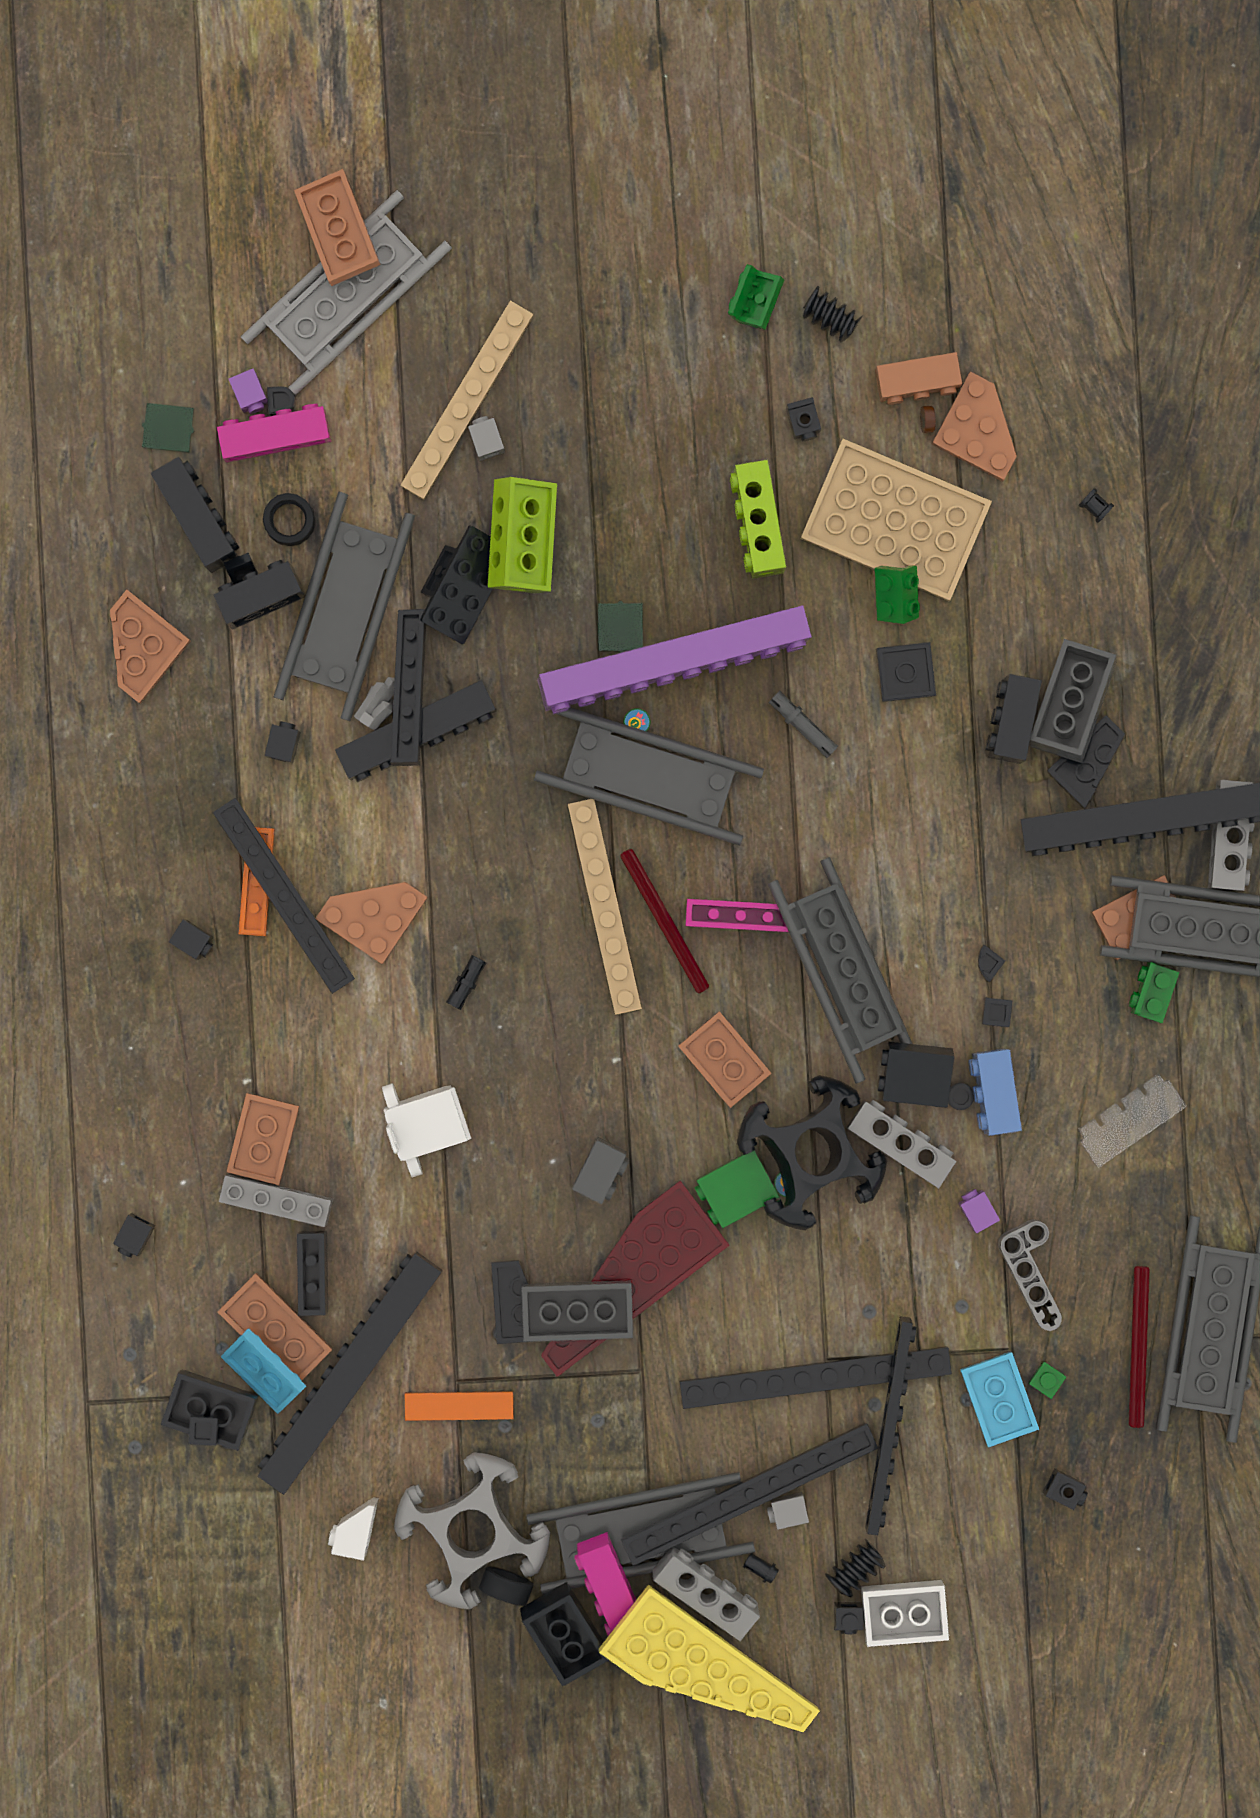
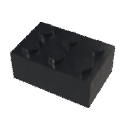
(259, 594)
(1013, 718)
(207, 1397)
(563, 1633)

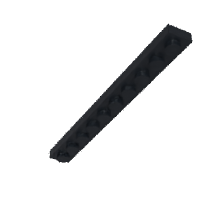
(809, 1378)
(749, 1494)

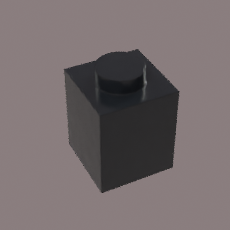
(282, 742)
(192, 940)
(133, 1235)

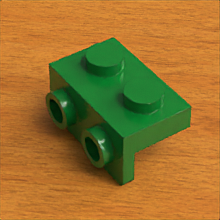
(755, 297)
(897, 594)

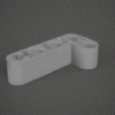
(1034, 1277)

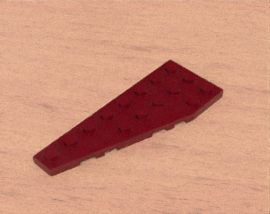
(656, 1253)

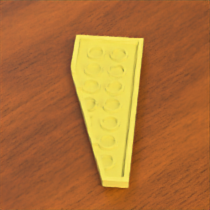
(678, 1653)

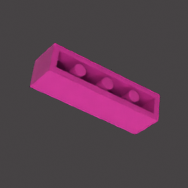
(274, 433)
(734, 915)
(605, 1579)

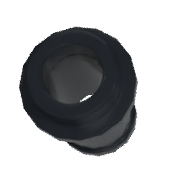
(761, 1568)

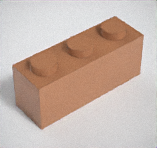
(918, 378)

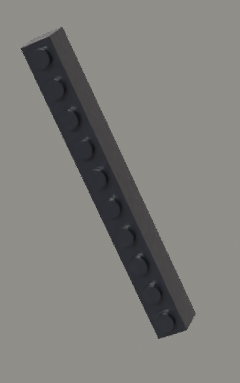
(1142, 819)
(349, 1373)

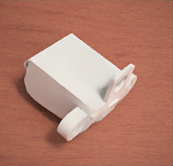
(423, 1124)

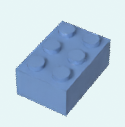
(995, 1092)

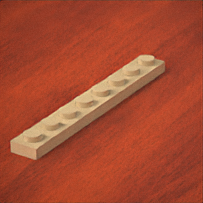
(467, 400)
(604, 906)

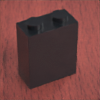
(916, 1074)

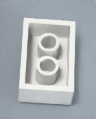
(904, 1613)

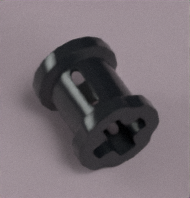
(1096, 505)

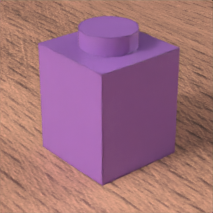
(248, 391)
(978, 1210)

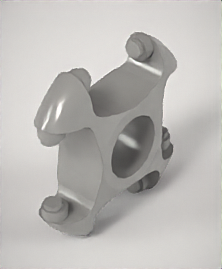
(463, 1562)

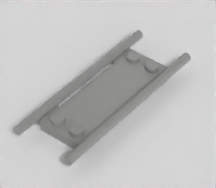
(318, 313)

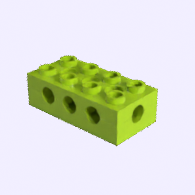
(757, 477)
(522, 535)

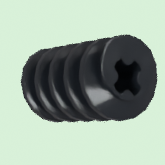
(830, 315)
(856, 1569)

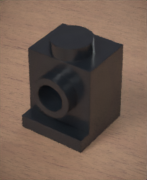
(798, 409)
(1058, 1482)
(848, 1617)

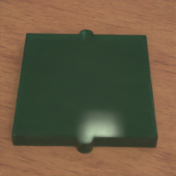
(168, 427)
(620, 626)

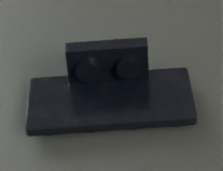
(458, 586)

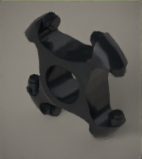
(782, 1144)

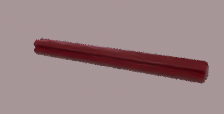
(664, 920)
(1139, 1346)

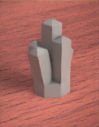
(377, 705)

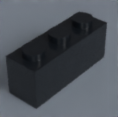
(312, 1273)

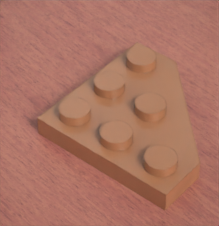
(977, 429)
(142, 645)
(373, 917)

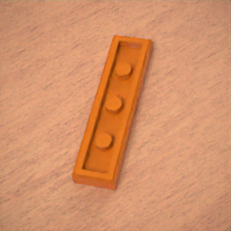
(254, 899)
(459, 1405)

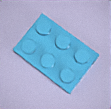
(263, 1371)
(999, 1399)

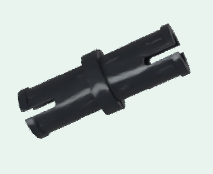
(466, 982)

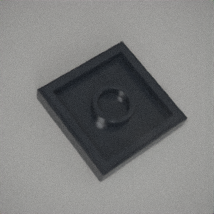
(906, 672)

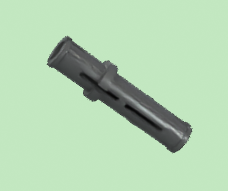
(803, 724)

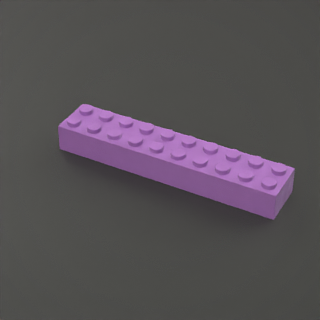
(674, 658)

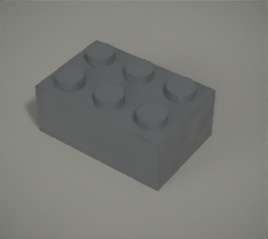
(600, 1170)

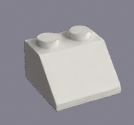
(354, 1531)

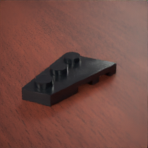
(1082, 779)
(507, 1292)

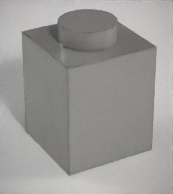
(486, 438)
(788, 1511)

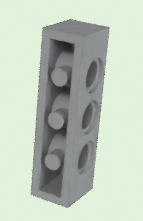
(1219, 875)
(933, 1172)
(276, 1200)
(733, 1621)

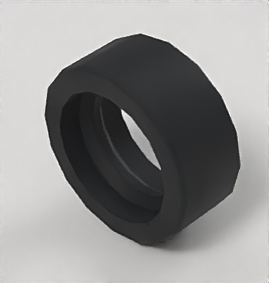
(283, 499)
(506, 1586)

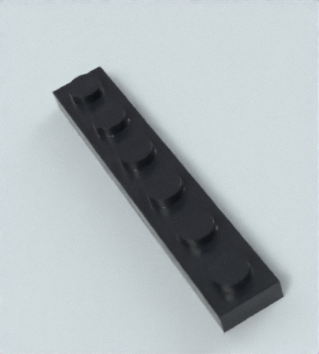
(408, 688)

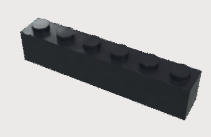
(438, 720)

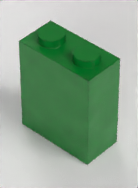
(735, 1189)

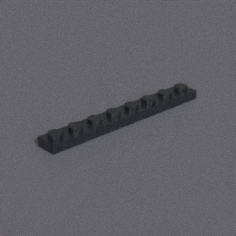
(283, 895)
(892, 1414)

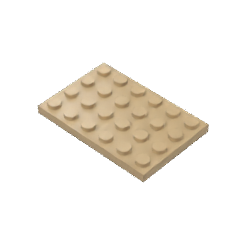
(896, 518)

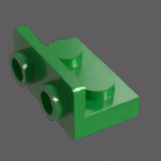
(1153, 992)

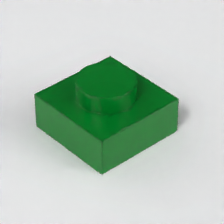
(1047, 1379)

